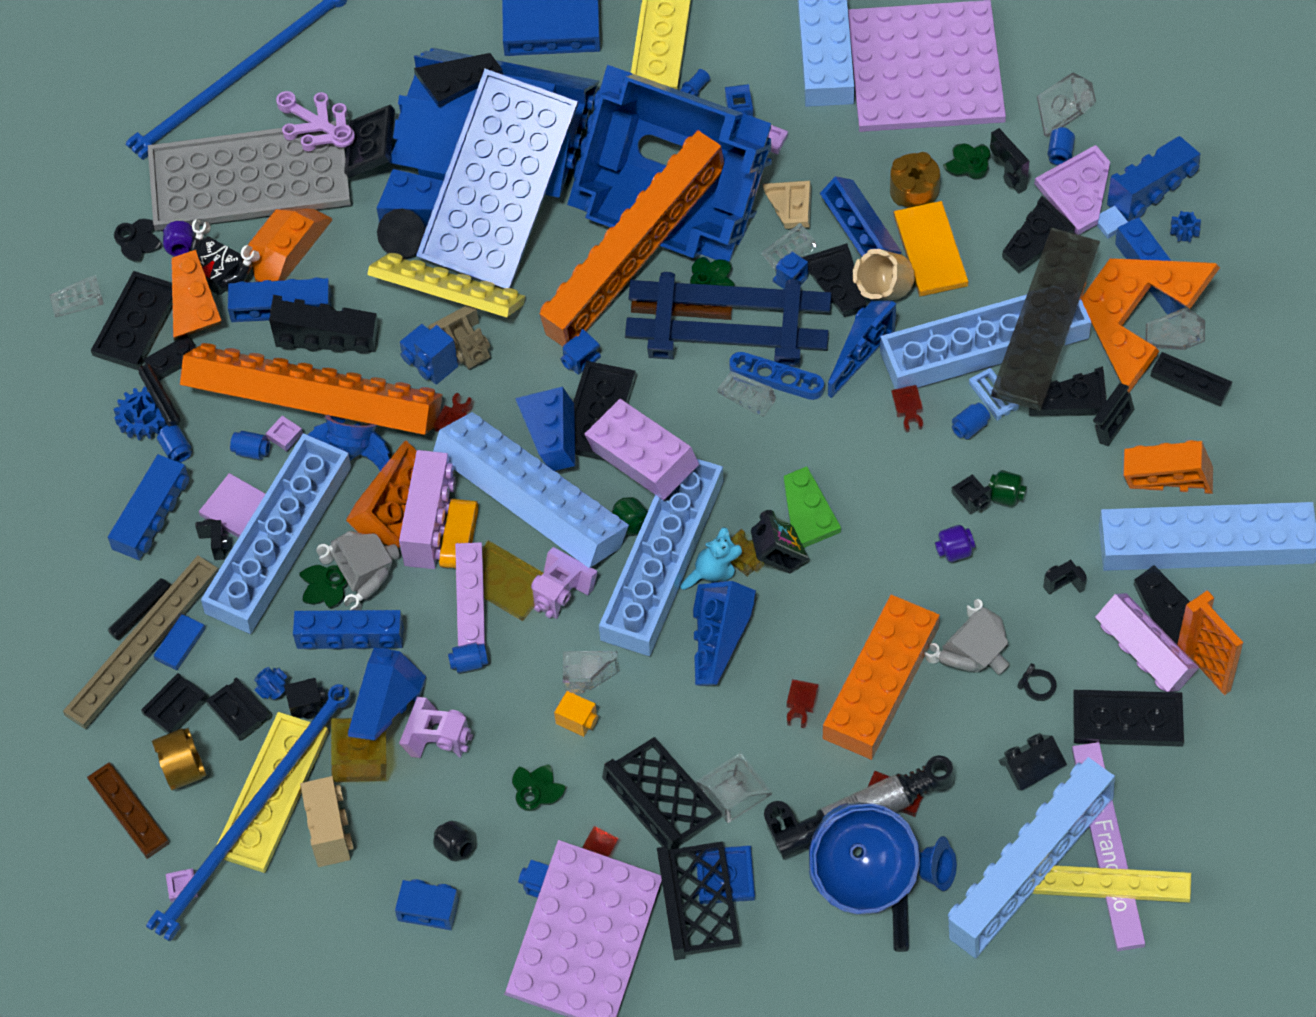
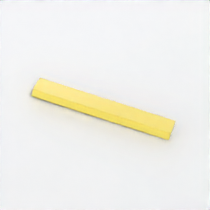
(1116, 883)

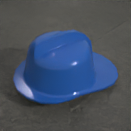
(938, 864)

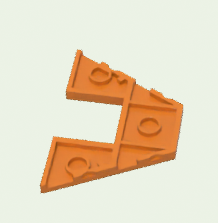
(1119, 291)

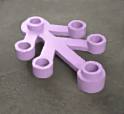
(339, 135)

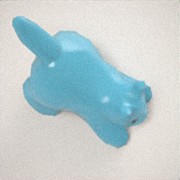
(714, 562)

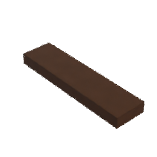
(685, 310)
(128, 810)

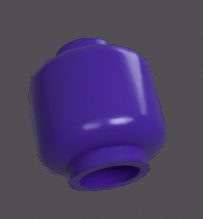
(177, 237)
(955, 543)

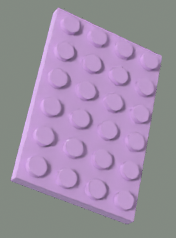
(583, 934)

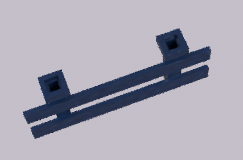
(664, 331)

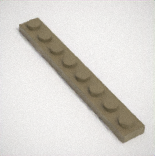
(140, 642)

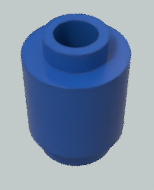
(1060, 145)
(970, 420)
(174, 443)
(250, 445)
(468, 657)

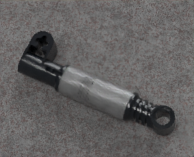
(894, 793)

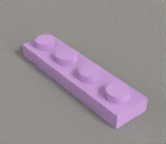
(470, 593)

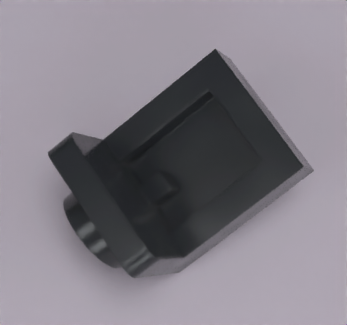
(972, 494)
(219, 540)
(1062, 575)

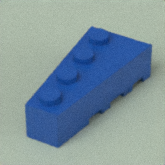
(1152, 178)

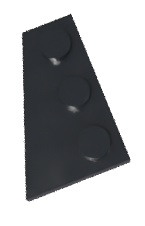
(456, 77)
(1031, 238)
(834, 274)
(1075, 396)
(1162, 601)

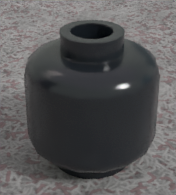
(453, 841)

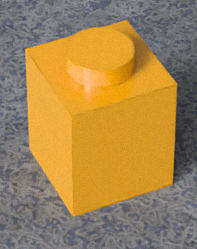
(576, 714)

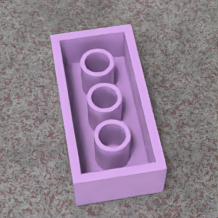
(641, 449)
(426, 509)

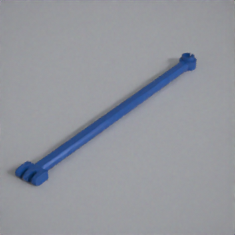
(140, 143)
(169, 918)

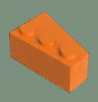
(191, 297)

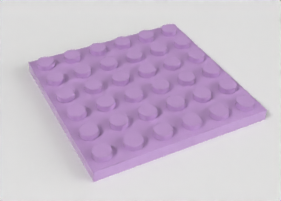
(925, 66)

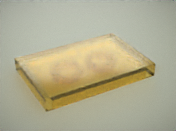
(508, 581)

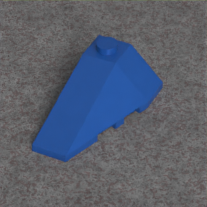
(862, 341)
(721, 617)
(384, 692)

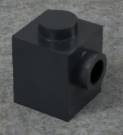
(305, 698)

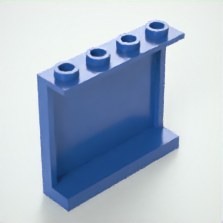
(550, 26)

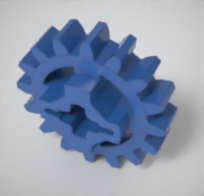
(140, 412)

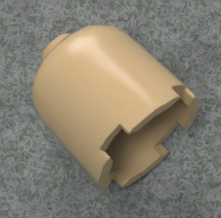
(883, 275)

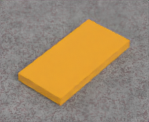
(930, 248)

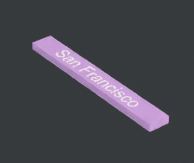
(1110, 854)

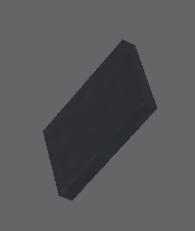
(371, 141)

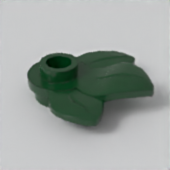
(969, 160)
(711, 272)
(321, 586)
(538, 785)

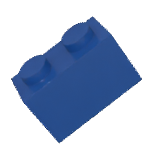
(427, 904)

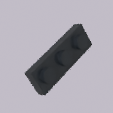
(1191, 379)

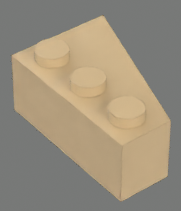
(326, 821)

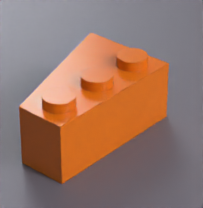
(1169, 465)

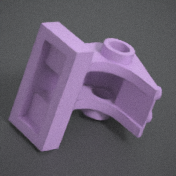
(559, 577)
(450, 735)

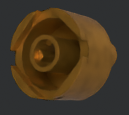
(914, 180)
(179, 758)

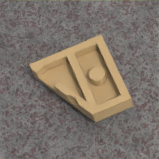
(790, 202)

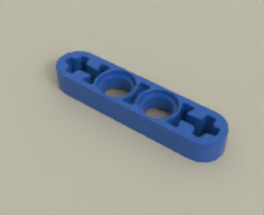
(778, 372)

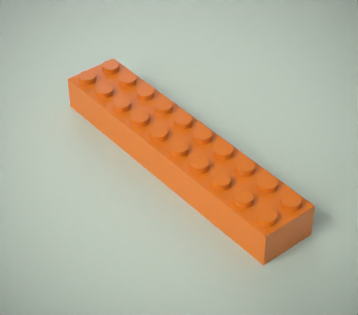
(633, 239)
(311, 388)

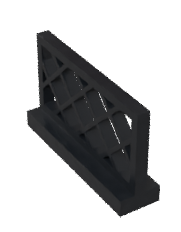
(641, 804)
(673, 900)

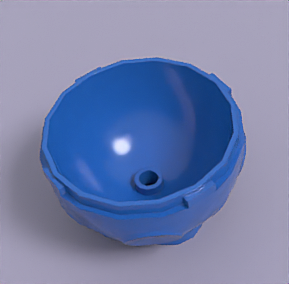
(876, 876)

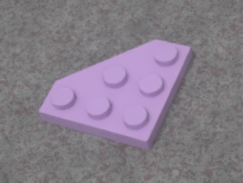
(1077, 187)

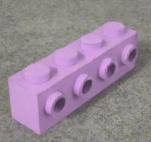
(1146, 643)

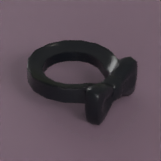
(1031, 671)

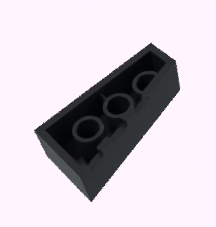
(322, 327)

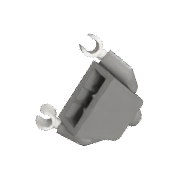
(362, 562)
(974, 643)

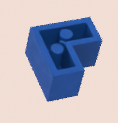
(430, 352)

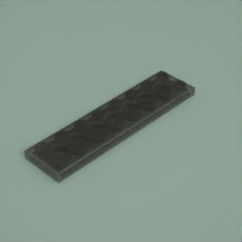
(1045, 319)

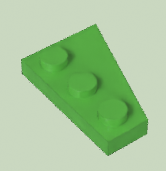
(808, 508)

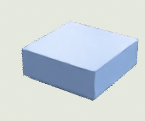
(1109, 221)

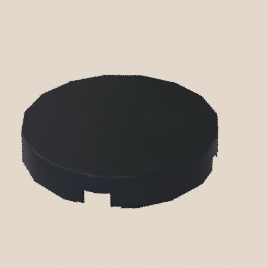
(401, 232)

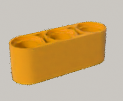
(458, 529)

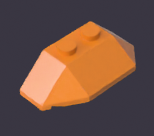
(285, 241)

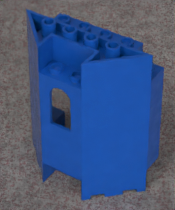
(430, 133)
(616, 172)

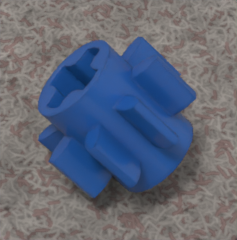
(1185, 226)
(270, 683)

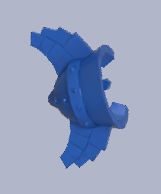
(353, 439)

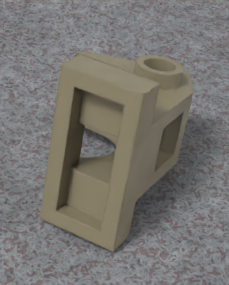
(469, 344)

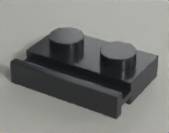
(1113, 414)
(174, 704)
(237, 709)

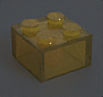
(356, 757)

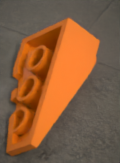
(384, 501)

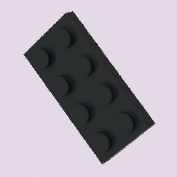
(134, 320)
(596, 393)
(1128, 717)

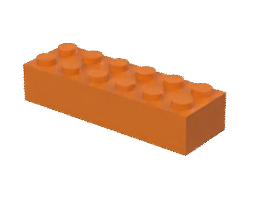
(880, 677)

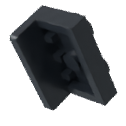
(1033, 760)

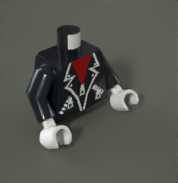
(220, 262)

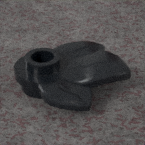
(139, 239)

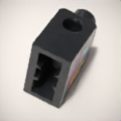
(777, 543)

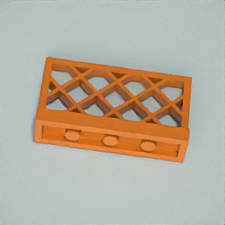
(1210, 642)

